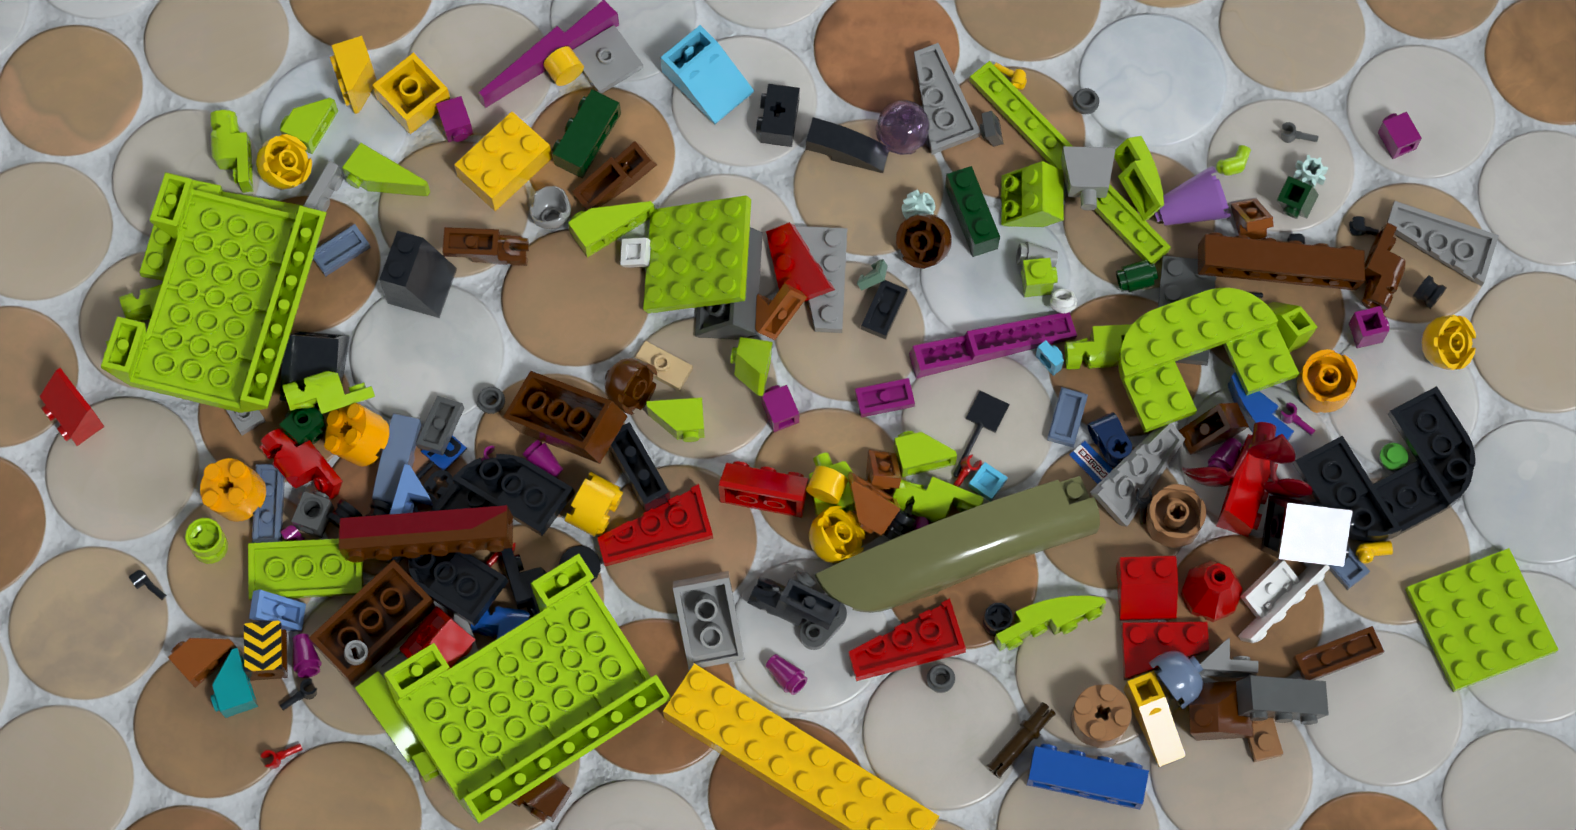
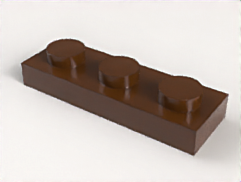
(1338, 654)

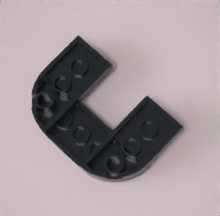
(1412, 493)
(533, 498)

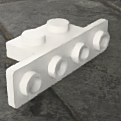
(1275, 594)

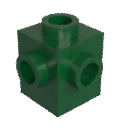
(303, 425)

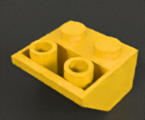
(353, 71)

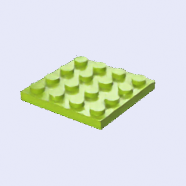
(698, 255)
(1481, 619)

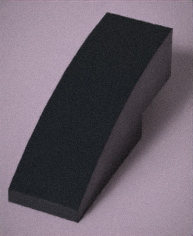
(846, 145)

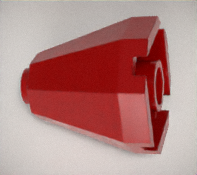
(1211, 591)

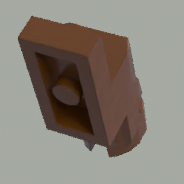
(485, 246)
(1382, 270)

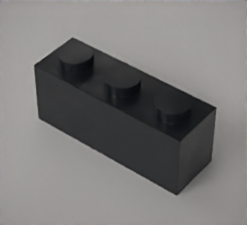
(639, 469)

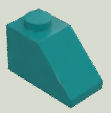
(233, 687)

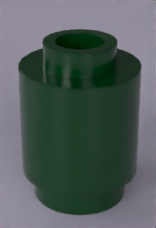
(1136, 276)

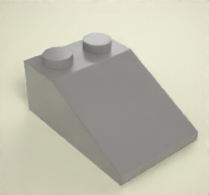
(708, 620)

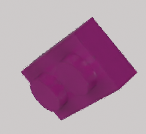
(884, 397)

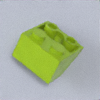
(1032, 196)

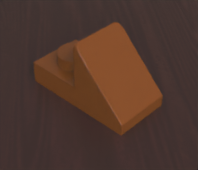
(1252, 218)
(776, 313)
(883, 470)

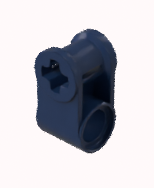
(1110, 436)

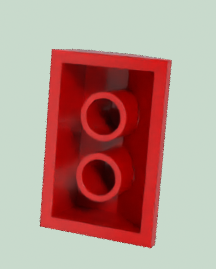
(763, 489)
(1245, 495)

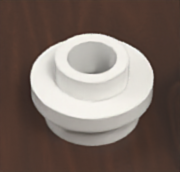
(1063, 301)

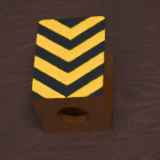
(265, 650)

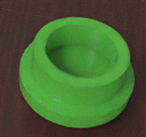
(1393, 456)

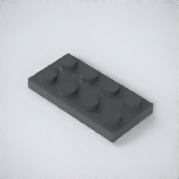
(1181, 281)

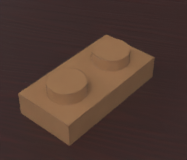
(1265, 742)

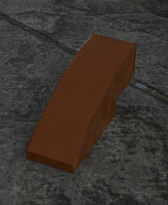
(614, 176)

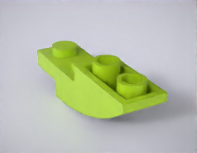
(1058, 613)

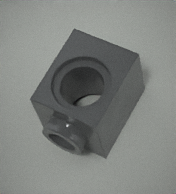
(317, 524)

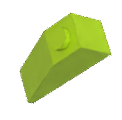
(379, 174)
(606, 224)

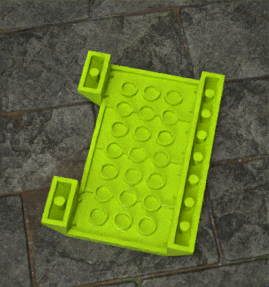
(221, 301)
(527, 697)

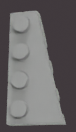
(943, 101)
(1448, 241)
(829, 250)
(1137, 470)

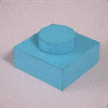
(1050, 357)
(987, 481)

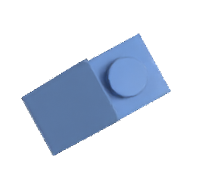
(409, 491)
(272, 607)

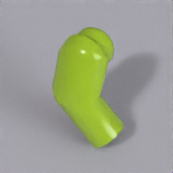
(1235, 164)

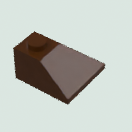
(1216, 714)

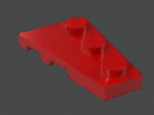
(795, 263)
(1148, 640)

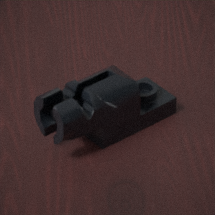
(522, 581)
(794, 602)

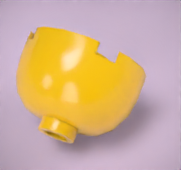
(283, 162)
(1449, 342)
(836, 535)

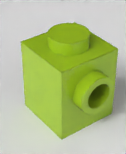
(1038, 277)

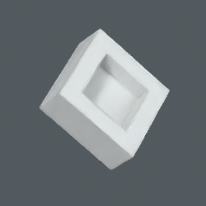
(635, 252)

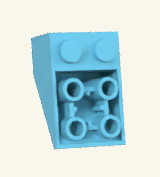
(706, 74)

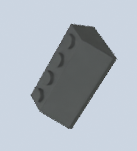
(736, 318)

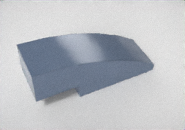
(398, 451)

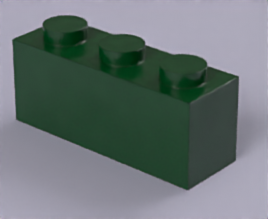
(586, 133)
(972, 211)

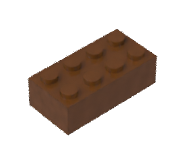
(565, 416)
(376, 616)

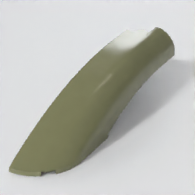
(963, 546)

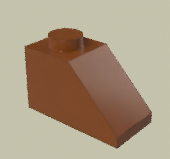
(871, 505)
(200, 657)

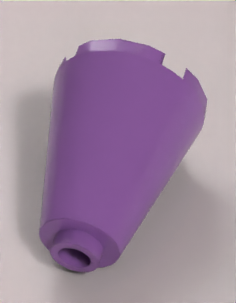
(1194, 201)

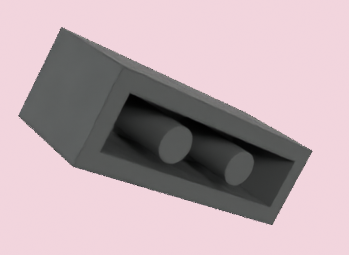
(1282, 699)

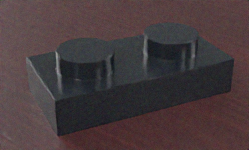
(884, 309)

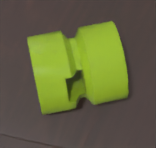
(206, 540)

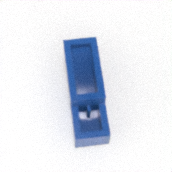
(1257, 407)

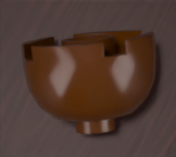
(923, 240)
(630, 384)

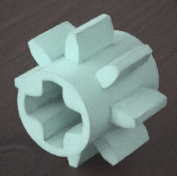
(1310, 171)
(917, 204)

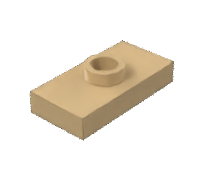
(669, 368)

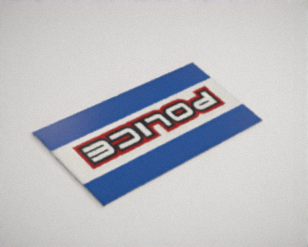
(1091, 462)

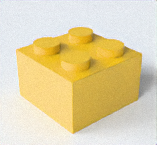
(411, 93)

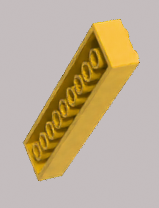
(790, 758)

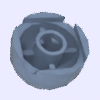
(1179, 675)

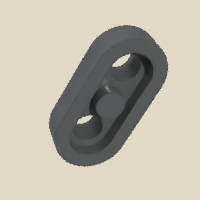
(825, 635)

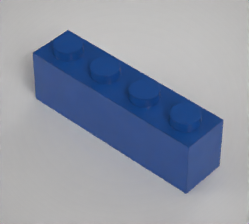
(1088, 777)

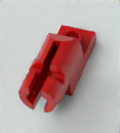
(300, 463)

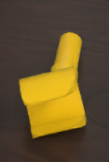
(1018, 76)

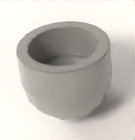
(361, 650)

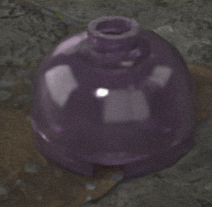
(903, 127)

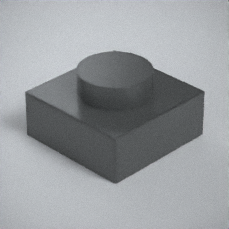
(991, 128)

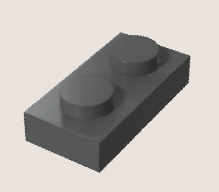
(440, 425)

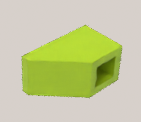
(1293, 324)

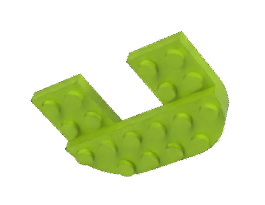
(1193, 326)

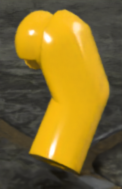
(1368, 550)

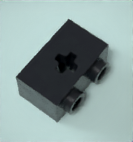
(785, 102)

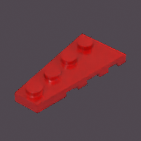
(667, 527)
(918, 642)

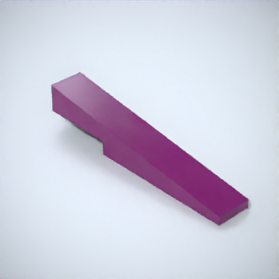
(531, 62)
(990, 343)

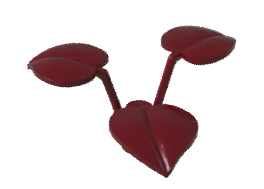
(1261, 446)

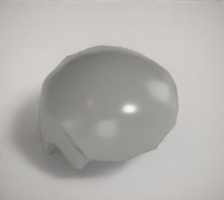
(550, 207)

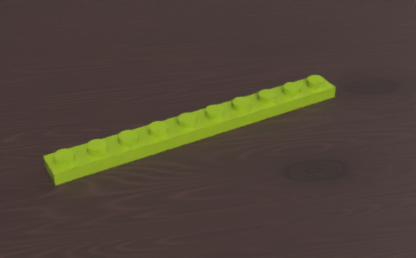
(1050, 144)

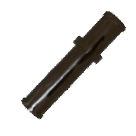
(1029, 730)

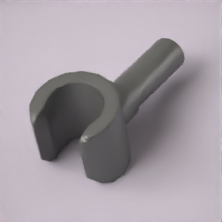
(1288, 138)

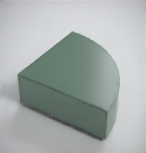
(874, 276)

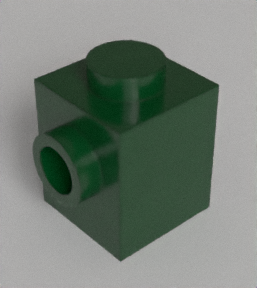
(1297, 198)

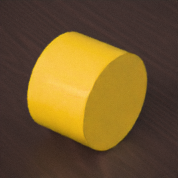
(563, 66)
(827, 484)

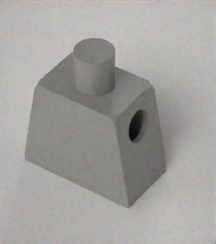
(1087, 173)

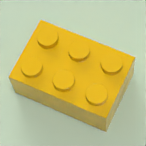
(503, 161)

